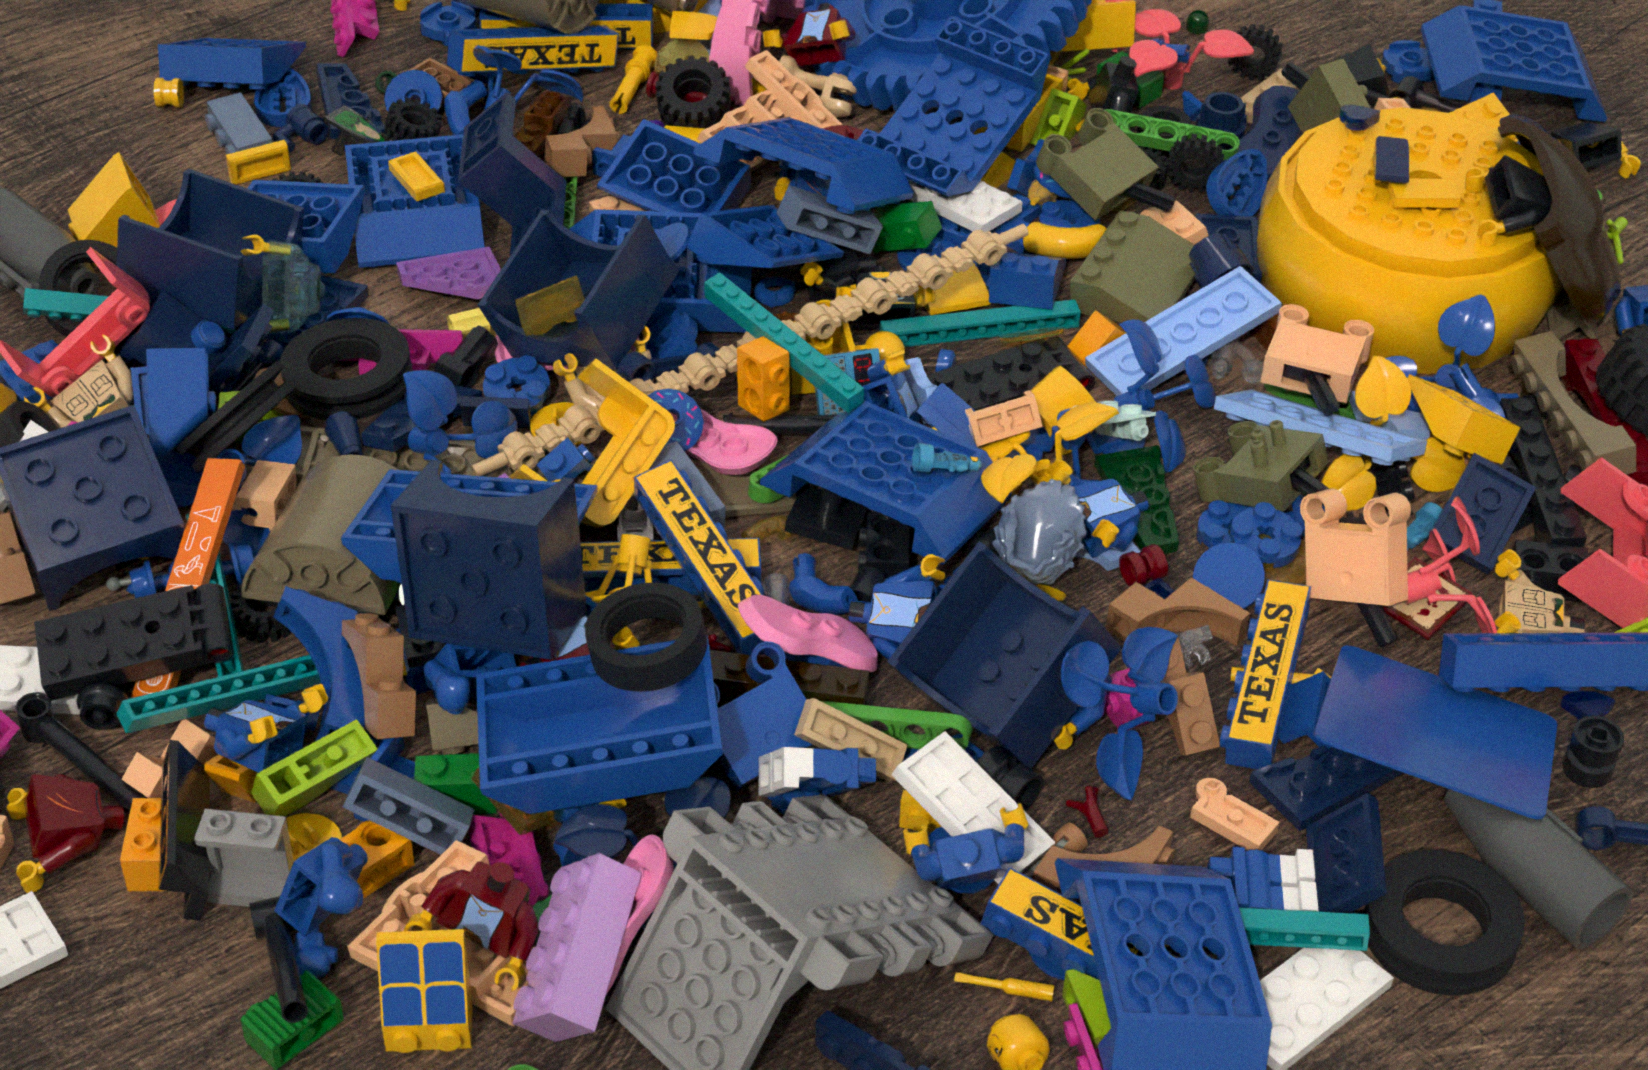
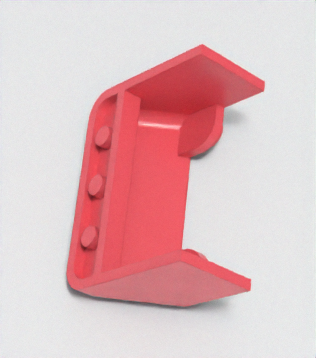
(73, 356)
(1617, 583)

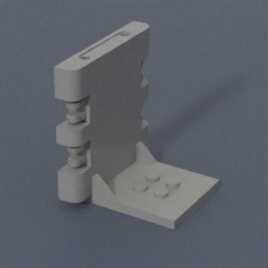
(764, 913)

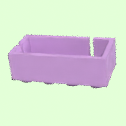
(576, 948)

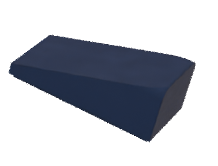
(1391, 159)

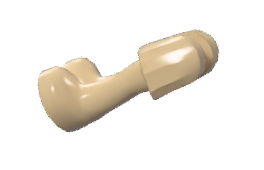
(828, 84)

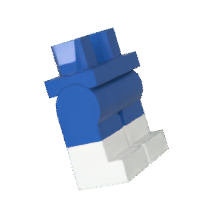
(814, 771)
(1270, 879)

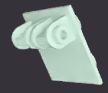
(1127, 424)

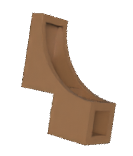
(572, 151)
(14, 572)
(1184, 610)
(379, 658)
(1193, 716)
(1151, 850)

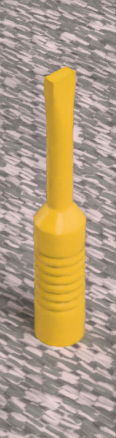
(1011, 986)

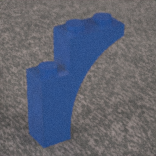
(319, 629)

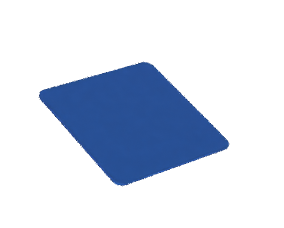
(1437, 733)

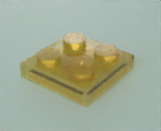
(550, 306)

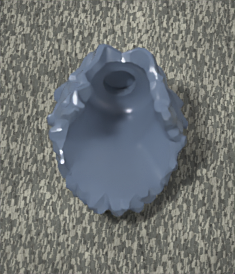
(1041, 531)

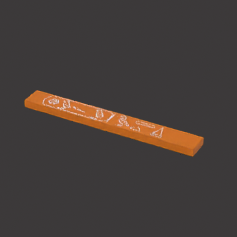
(200, 543)

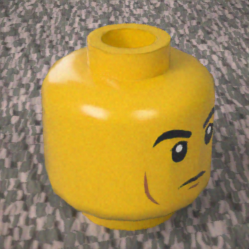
(1017, 1043)

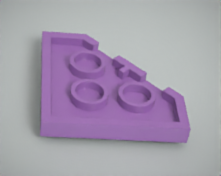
(456, 273)

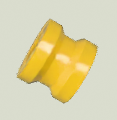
(168, 92)

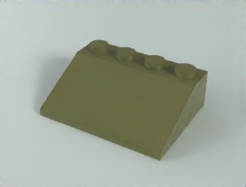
(1133, 270)

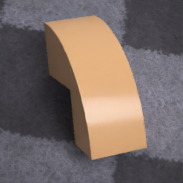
(146, 770)

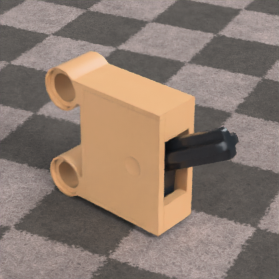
(1315, 358)
(1358, 560)

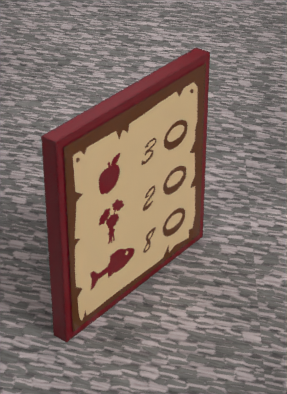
(1428, 617)

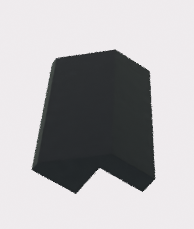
(183, 802)

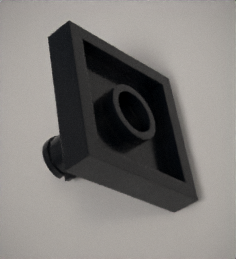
(826, 517)

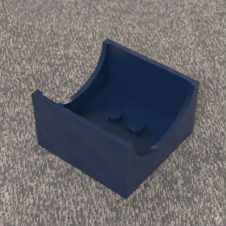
(199, 247)
(618, 284)
(88, 500)
(489, 567)
(996, 654)

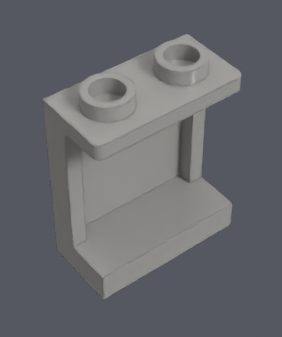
(246, 855)

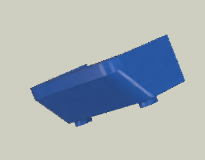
(177, 395)

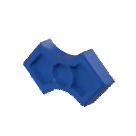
(1022, 172)

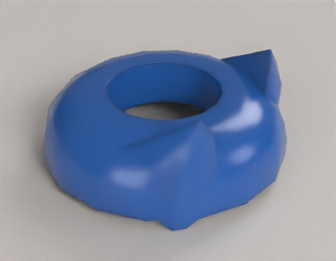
(774, 298)

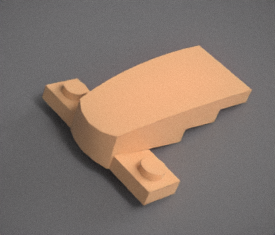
(784, 98)
(407, 901)

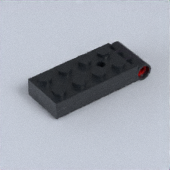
(1010, 372)
(133, 639)

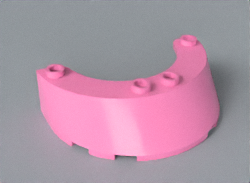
(738, 39)

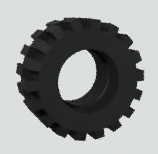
(688, 77)

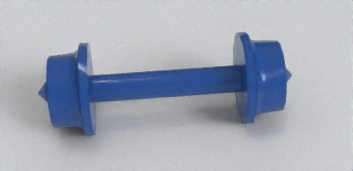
(145, 584)

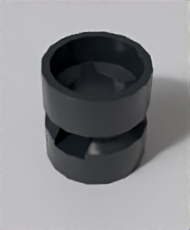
(1593, 751)
(1016, 780)

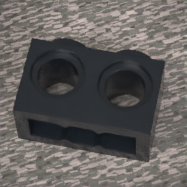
(885, 544)
(1548, 562)

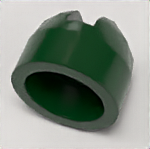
(1197, 22)
(379, 82)

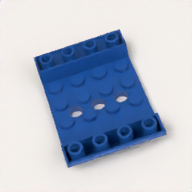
(1509, 52)
(976, 78)
(858, 172)
(870, 462)
(1162, 1006)

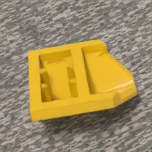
(692, 25)

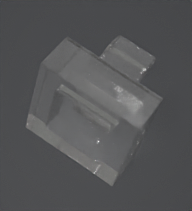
(1193, 642)

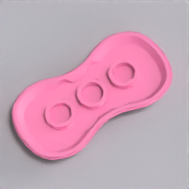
(732, 447)
(809, 633)
(656, 868)

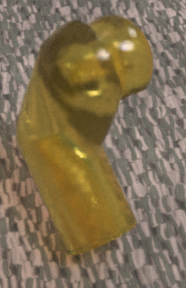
(766, 527)

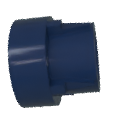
(1224, 113)
(1216, 257)

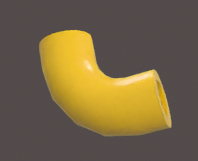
(1062, 241)

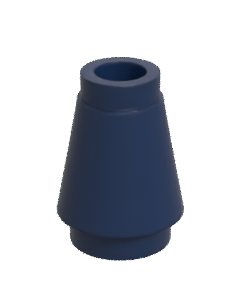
(344, 433)

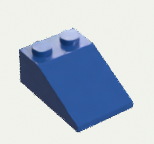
(1026, 280)

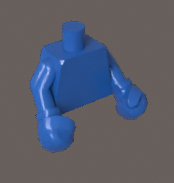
(455, 670)
(315, 888)

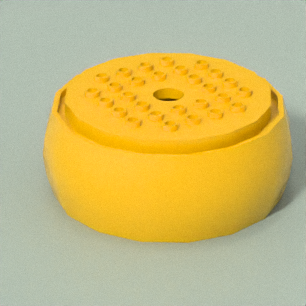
(1350, 255)

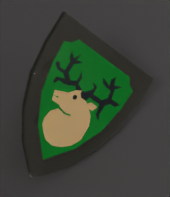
(354, 129)

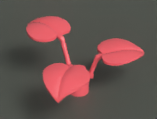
(1153, 57)
(1426, 581)

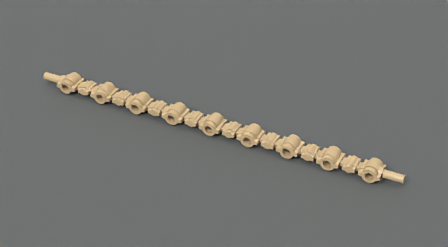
(814, 320)

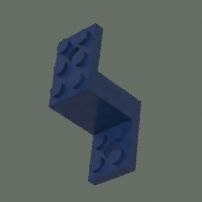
(507, 172)
(171, 325)

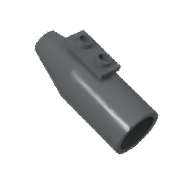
(28, 242)
(1545, 868)

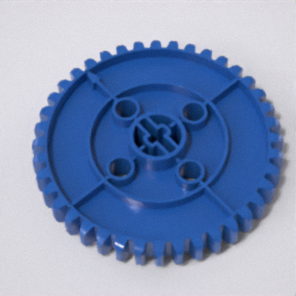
(898, 42)

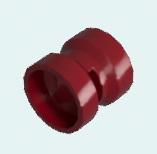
(1145, 565)

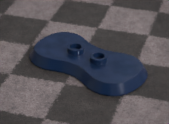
(1272, 126)

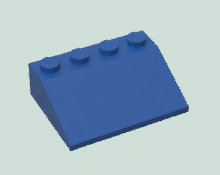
(228, 61)
(664, 175)
(328, 216)
(754, 240)

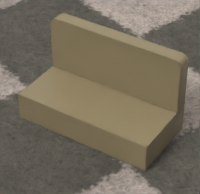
(1565, 318)

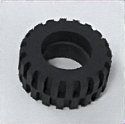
(1624, 377)

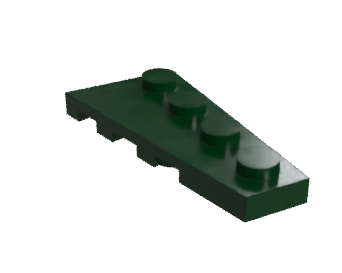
(1143, 471)

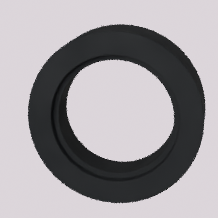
(60, 261)
(652, 670)

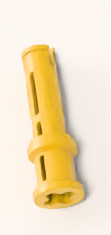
(636, 71)

